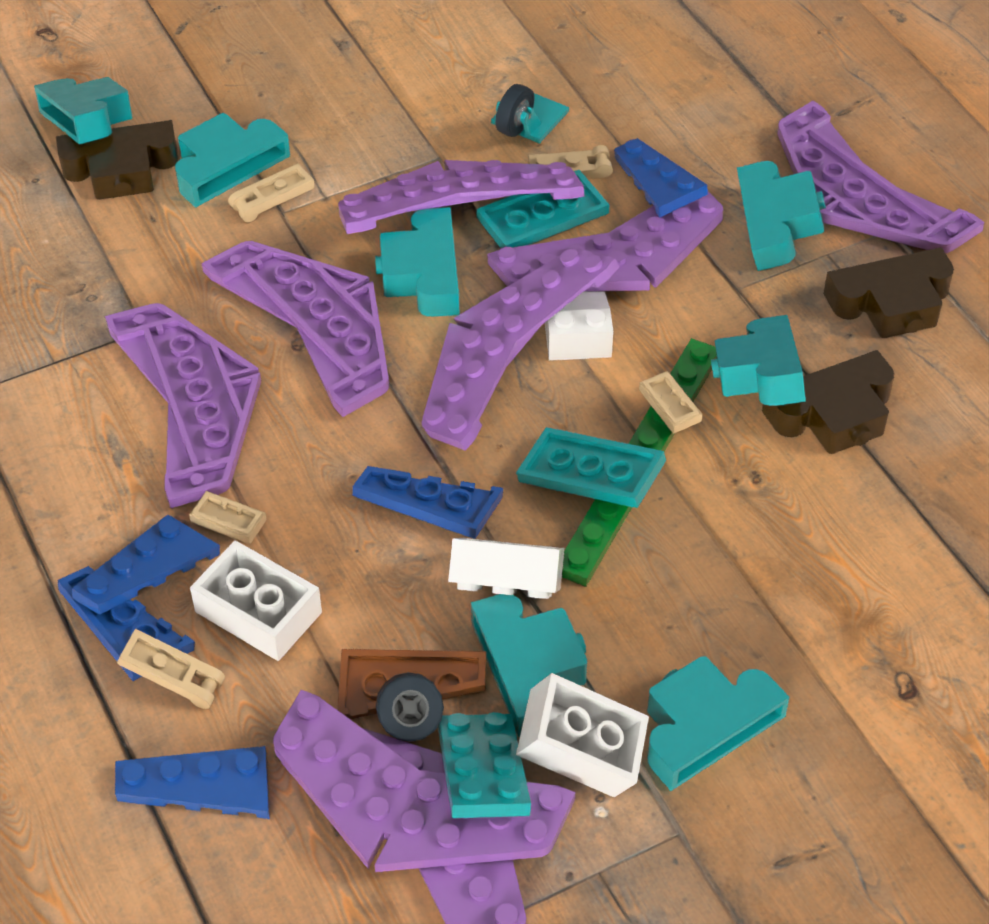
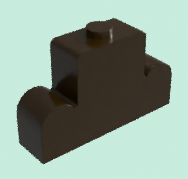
(120, 161)
(895, 292)
(841, 404)

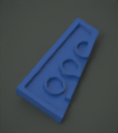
(660, 179)
(427, 499)
(144, 563)
(118, 624)
(214, 780)

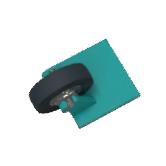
(527, 114)

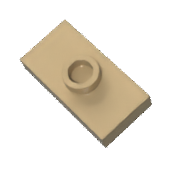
(670, 402)
(228, 517)

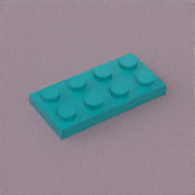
(536, 216)
(591, 467)
(483, 766)

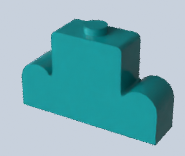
(84, 109)
(224, 155)
(778, 211)
(422, 263)
(761, 363)
(526, 649)
(707, 717)

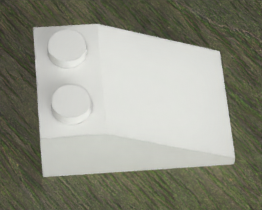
(581, 329)

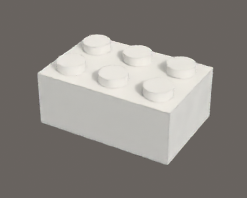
(506, 567)
(256, 600)
(583, 735)

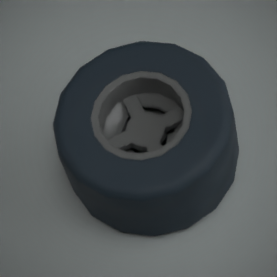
(417, 716)

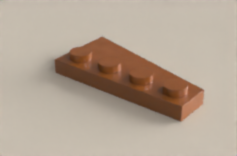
(367, 670)

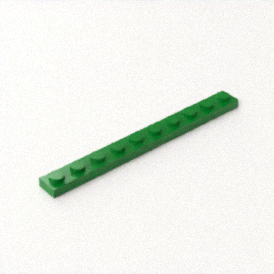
(606, 518)

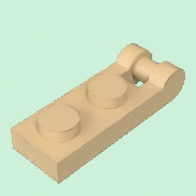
(591, 163)
(270, 192)
(171, 668)

